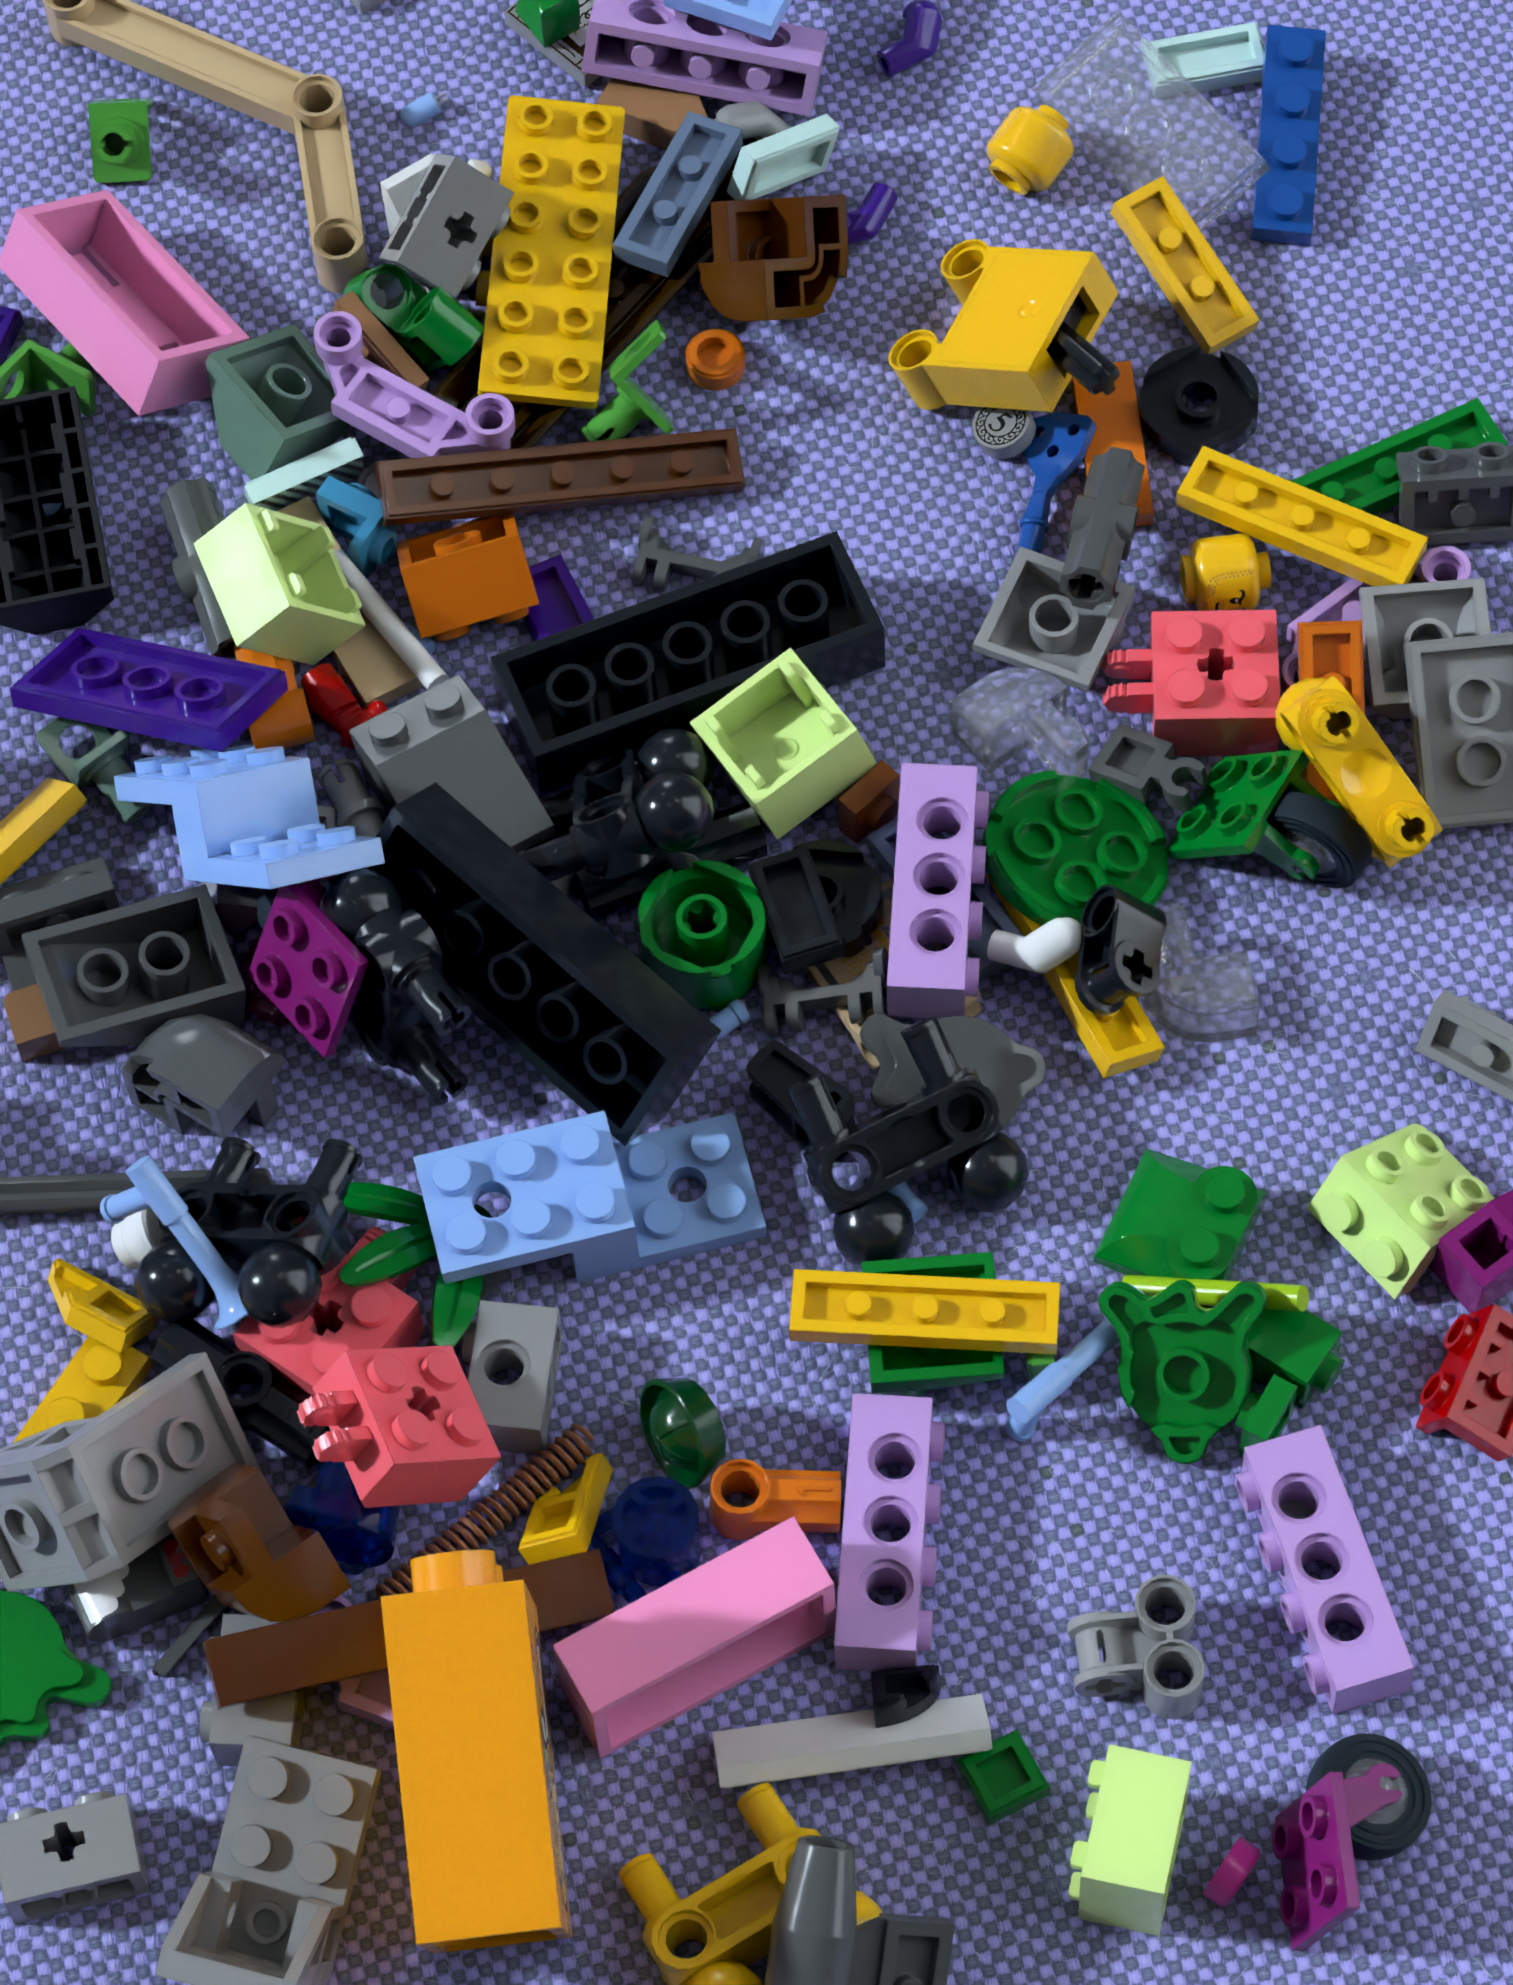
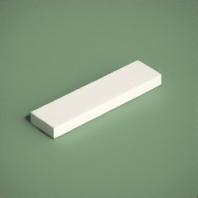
(849, 1742)

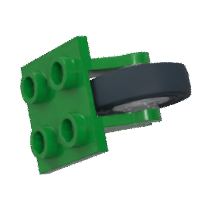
(1270, 809)

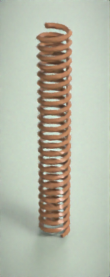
(492, 1500)

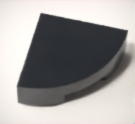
(903, 1693)

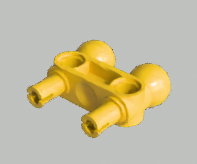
(1357, 767)
(730, 1913)

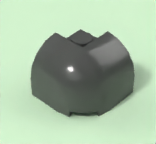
(204, 1074)

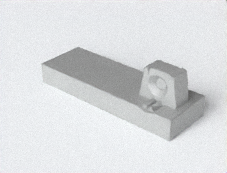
(1470, 1042)

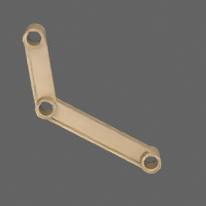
(253, 85)

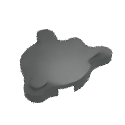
(999, 1061)

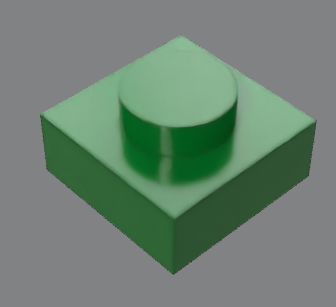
(1266, 1414)

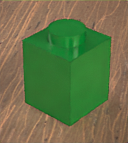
(1297, 1350)

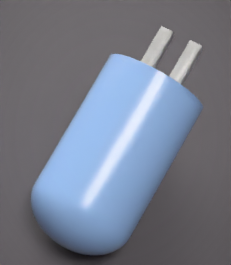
(422, 109)

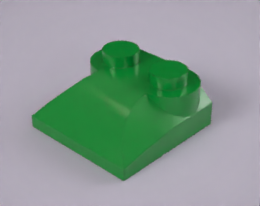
(1181, 1220)
(917, 1369)

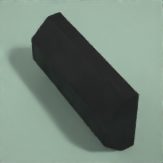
(55, 563)

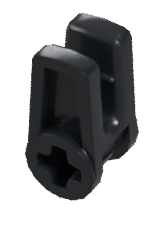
(774, 1071)

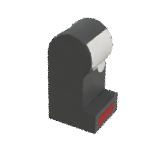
(138, 1594)

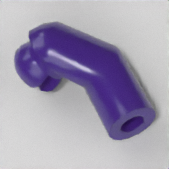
(918, 41)
(869, 218)

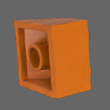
(466, 576)

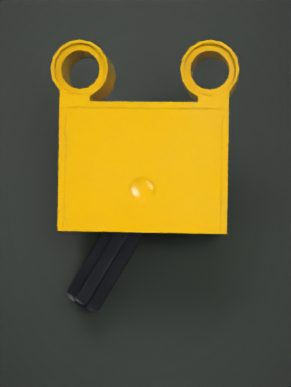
(1018, 331)

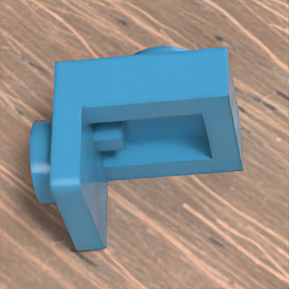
(358, 516)

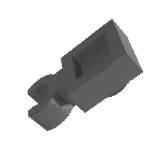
(1145, 765)

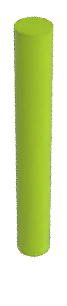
(1209, 1292)

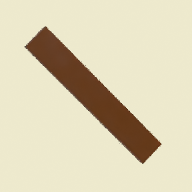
(559, 477)
(352, 1638)

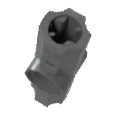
(191, 512)
(1101, 528)

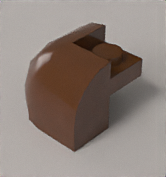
(775, 256)
(252, 1550)

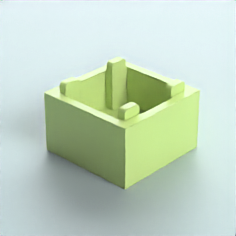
(279, 584)
(784, 743)
(1131, 1839)

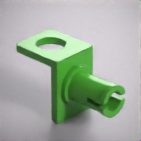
(120, 139)
(47, 371)
(631, 402)

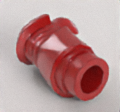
(335, 704)

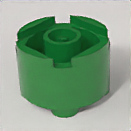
(704, 932)

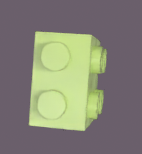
(1396, 1203)

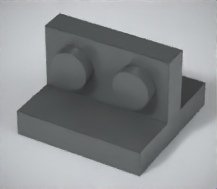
(49, 901)

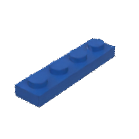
(1288, 134)

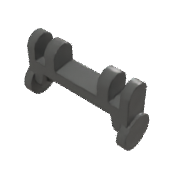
(660, 556)
(784, 999)

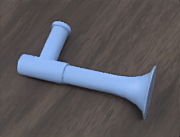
(155, 1191)
(1032, 1399)

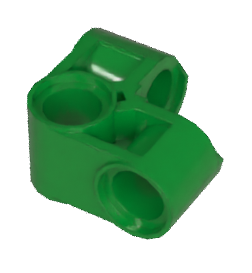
(426, 325)

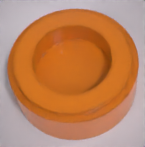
(715, 359)

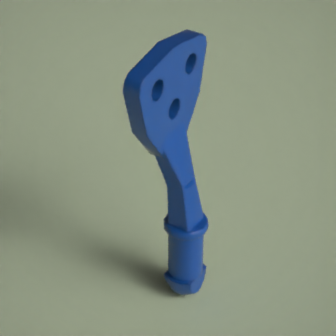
(1052, 471)

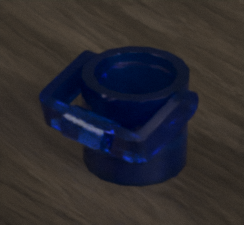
(354, 1534)
(654, 1536)

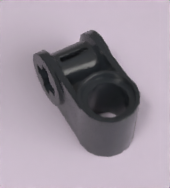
(1118, 950)

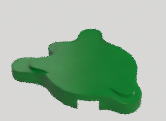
(1183, 1362)
(39, 1670)

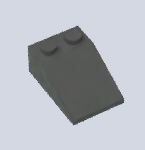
(452, 742)
(136, 968)

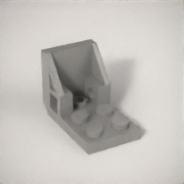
(106, 1484)
(278, 1874)

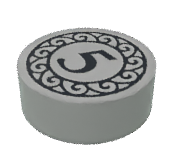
(1003, 431)

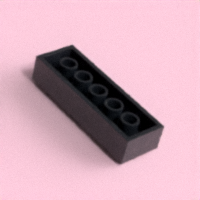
(682, 653)
(543, 967)

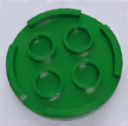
(1065, 838)

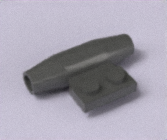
(819, 1937)

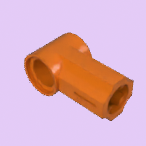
(288, 719)
(778, 1495)

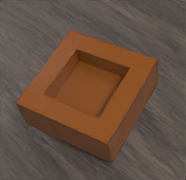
(869, 802)

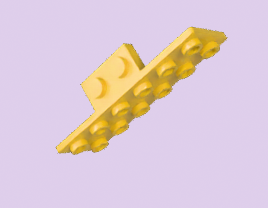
(553, 254)

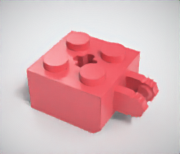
(1209, 681)
(362, 1316)
(401, 1425)

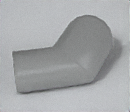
(753, 119)

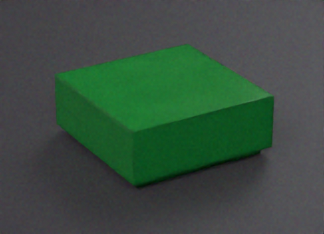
(1003, 1777)

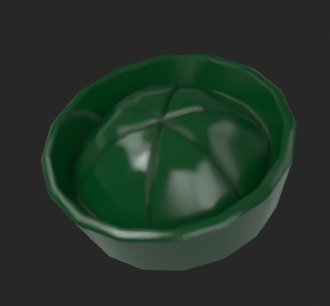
(682, 1429)

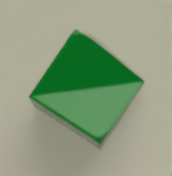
(550, 18)

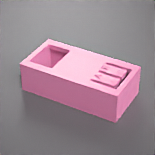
(118, 299)
(696, 1637)

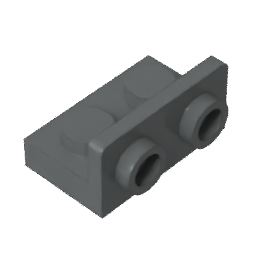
(1457, 493)

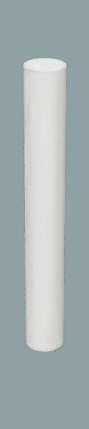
(391, 626)

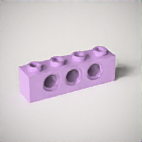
(697, 56)
(930, 802)
(881, 1433)
(1305, 1471)

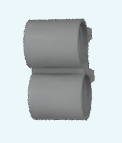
(1141, 1649)

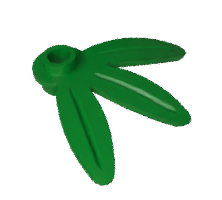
(405, 1250)

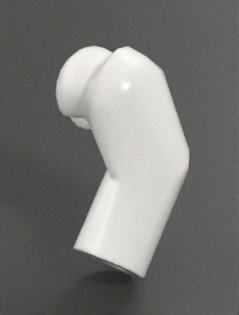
(1040, 949)

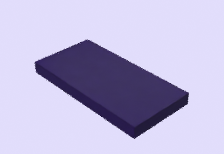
(149, 689)

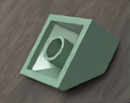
(272, 401)

